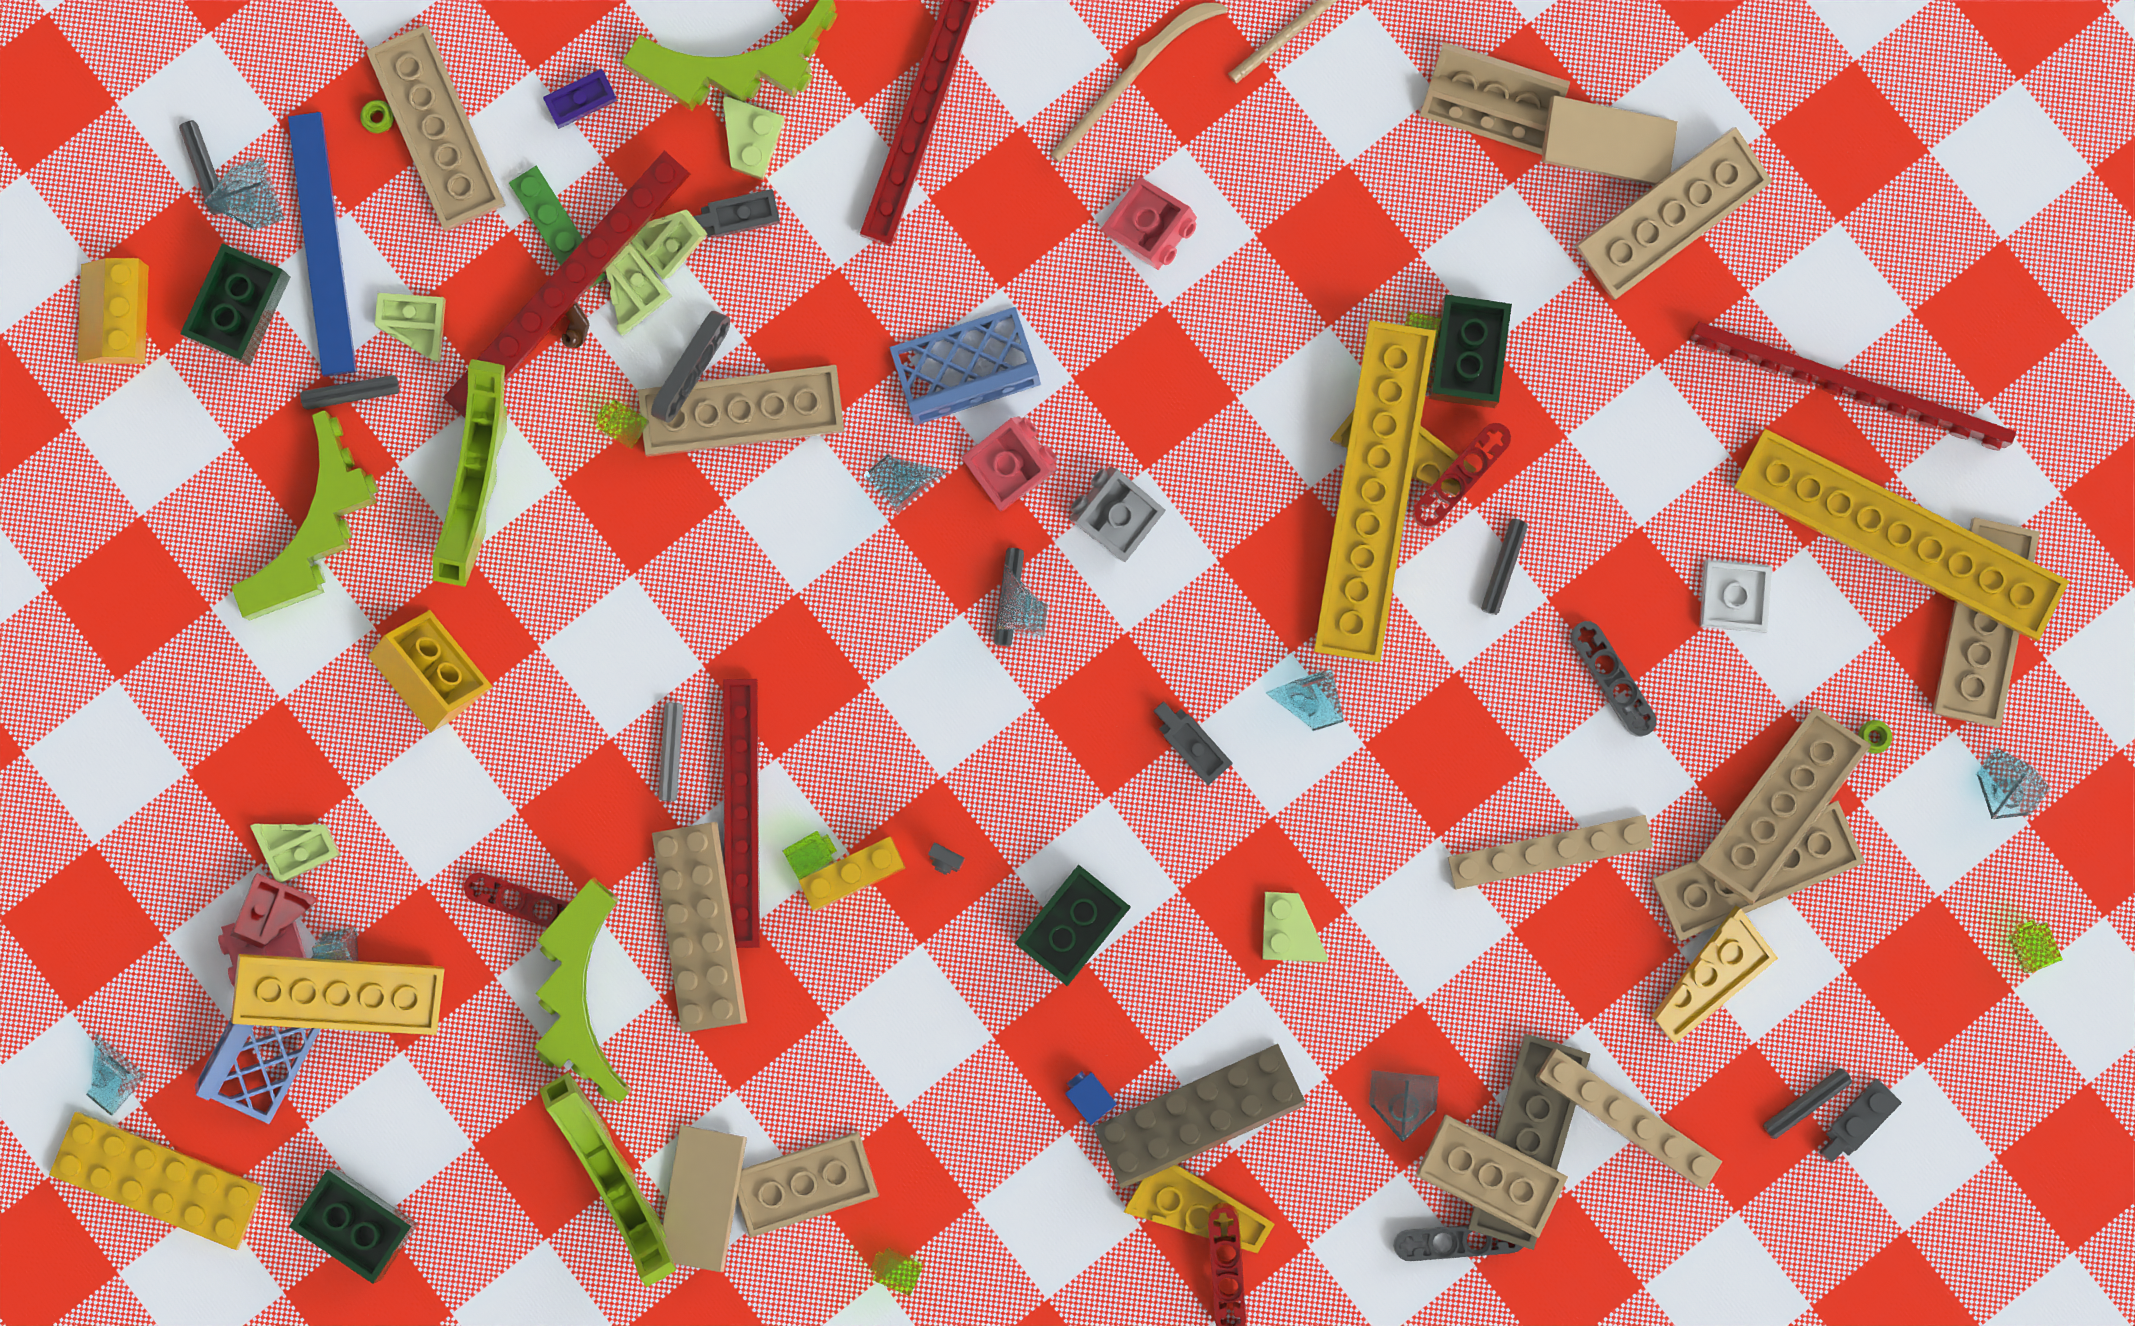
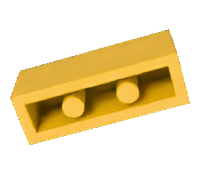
(852, 874)

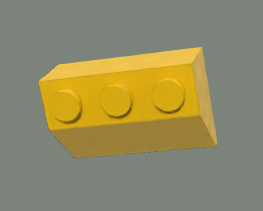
(113, 311)
(429, 670)

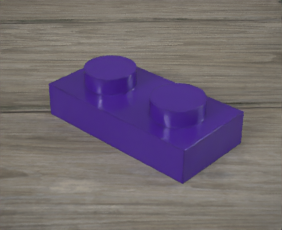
(580, 98)

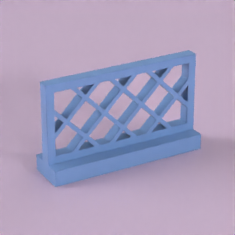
(966, 393)
(225, 1054)

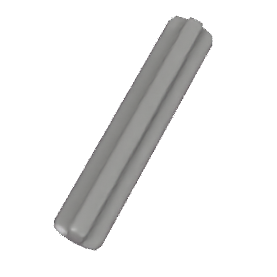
(670, 752)

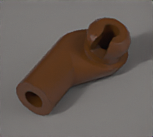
(577, 327)

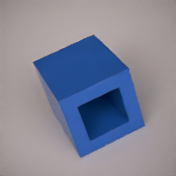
(1089, 1096)

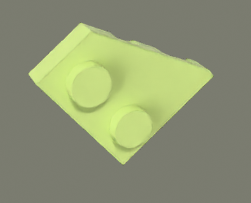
(751, 136)
(669, 241)
(634, 289)
(413, 321)
(294, 848)
(1289, 930)

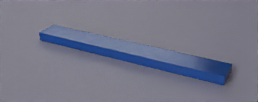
(322, 244)

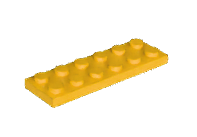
(337, 994)
(156, 1180)

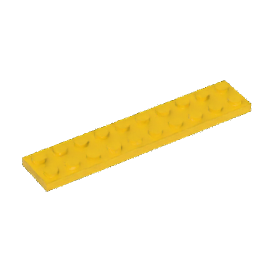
(1374, 491)
(1901, 535)

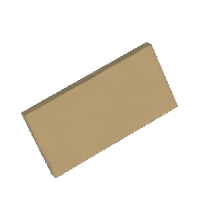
(1608, 141)
(1491, 1176)
(805, 1184)
(703, 1197)

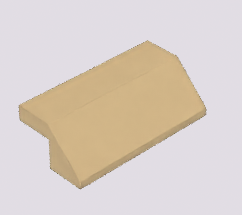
(1491, 97)

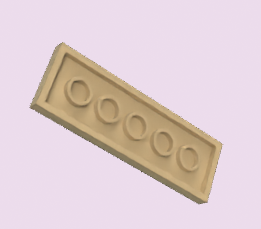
(435, 128)
(1673, 213)
(747, 411)
(1978, 649)
(1783, 805)
(1699, 902)
(699, 927)

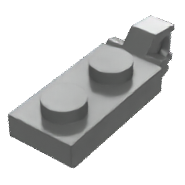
(739, 214)
(1192, 743)
(944, 859)
(1860, 1120)

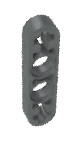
(690, 366)
(1617, 676)
(1459, 1244)

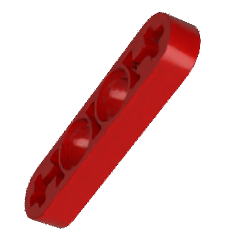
(1461, 475)
(524, 910)
(1227, 1269)

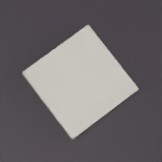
(1735, 596)

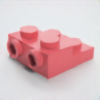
(1150, 223)
(1011, 462)
(285, 944)

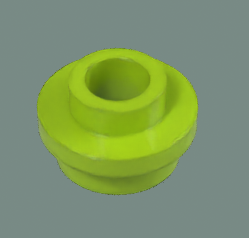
(374, 107)
(1883, 731)

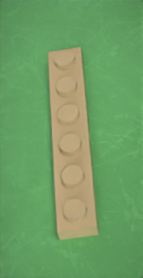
(1550, 852)
(1629, 1119)

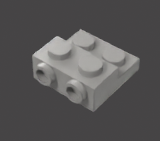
(1116, 513)

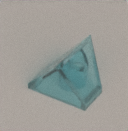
(247, 195)
(901, 480)
(1020, 609)
(1311, 699)
(2010, 785)
(337, 945)
(112, 1077)
(1403, 1099)

